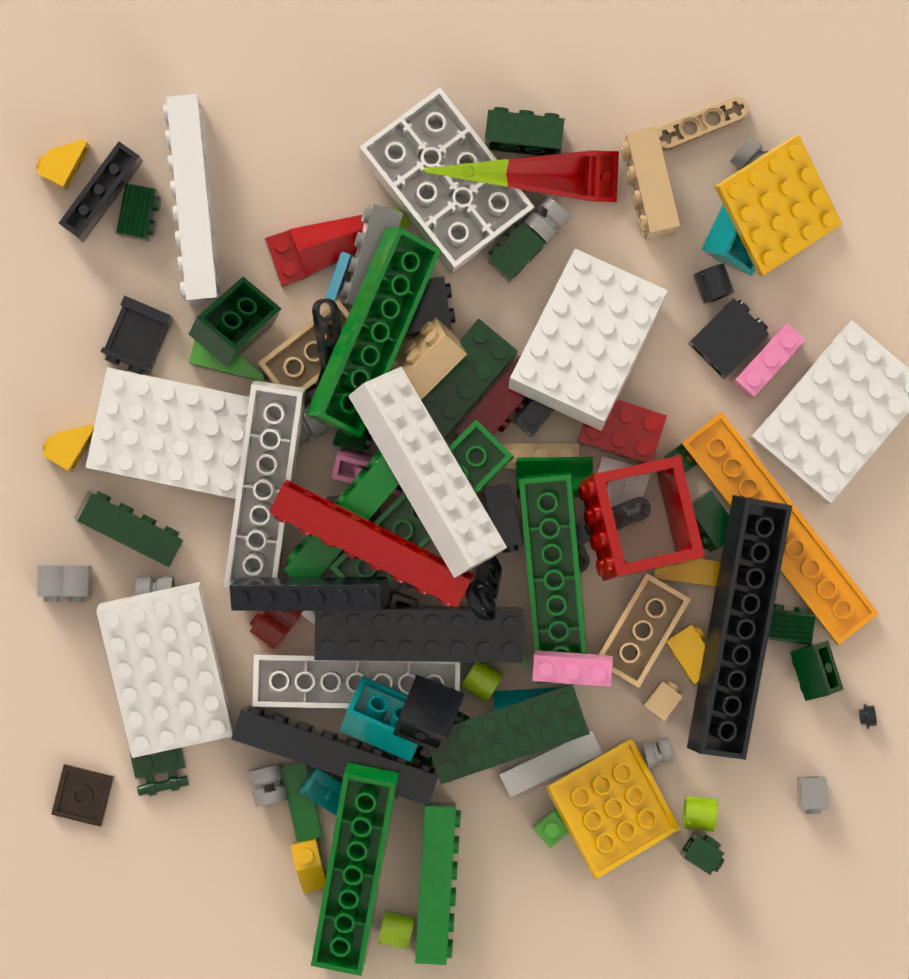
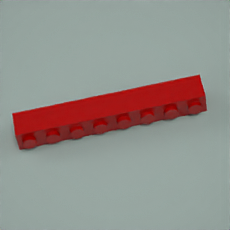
(369, 542)

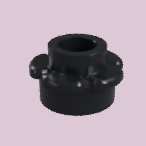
(868, 716)

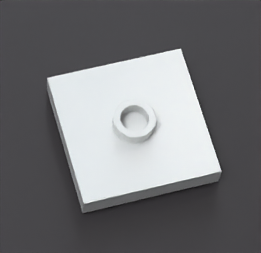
(626, 488)

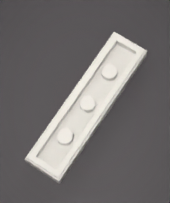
(550, 764)

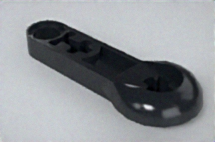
(325, 346)
(485, 589)

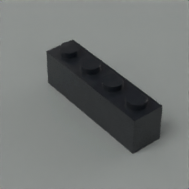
(101, 191)

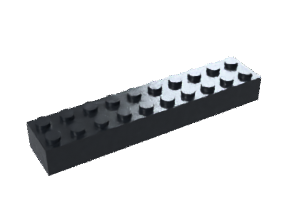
(739, 627)

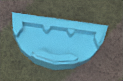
(338, 276)

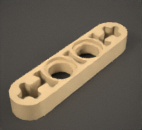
(703, 127)

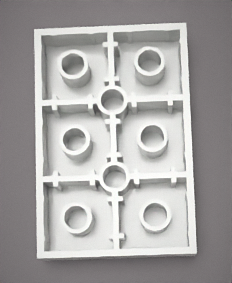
(447, 211)
(587, 339)
(837, 413)
(169, 433)
(165, 669)

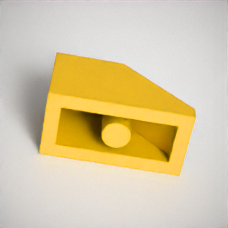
(62, 163)
(68, 446)
(688, 650)
(309, 864)

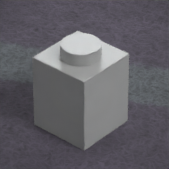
(812, 794)

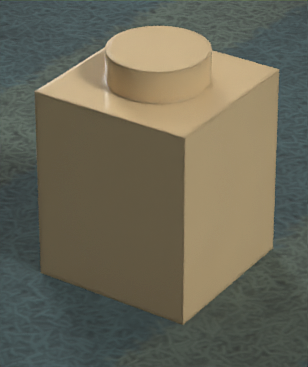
(663, 699)

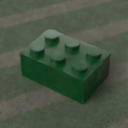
(523, 132)
(234, 321)

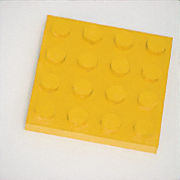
(778, 205)
(612, 808)

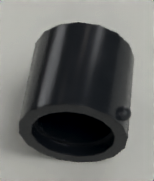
(713, 283)

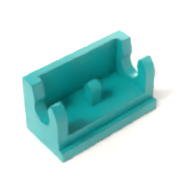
(322, 790)

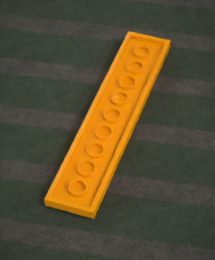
(806, 559)

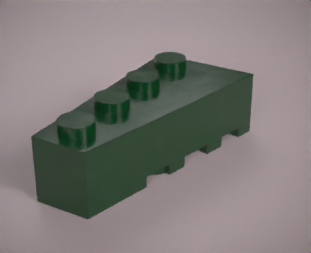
(129, 529)

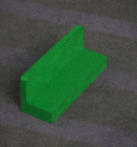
(579, 466)

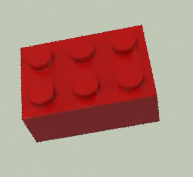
(628, 432)

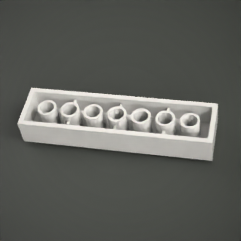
(193, 199)
(266, 463)
(427, 471)
(332, 683)

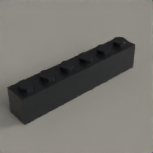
(309, 594)

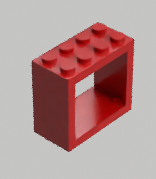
(603, 527)

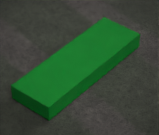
(302, 809)

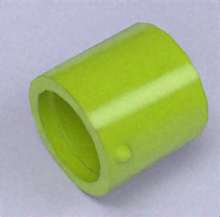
(482, 680)
(700, 813)
(396, 929)

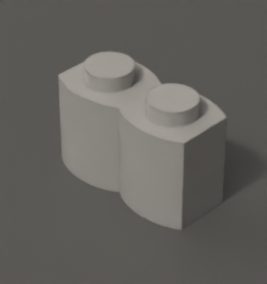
(64, 582)

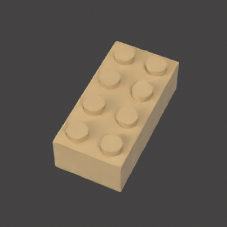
(650, 182)
(429, 356)
(297, 358)
(643, 628)

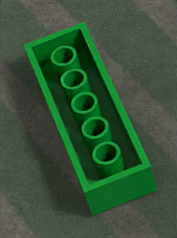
(368, 493)
(435, 883)

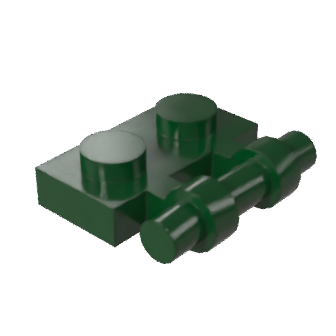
(157, 763)

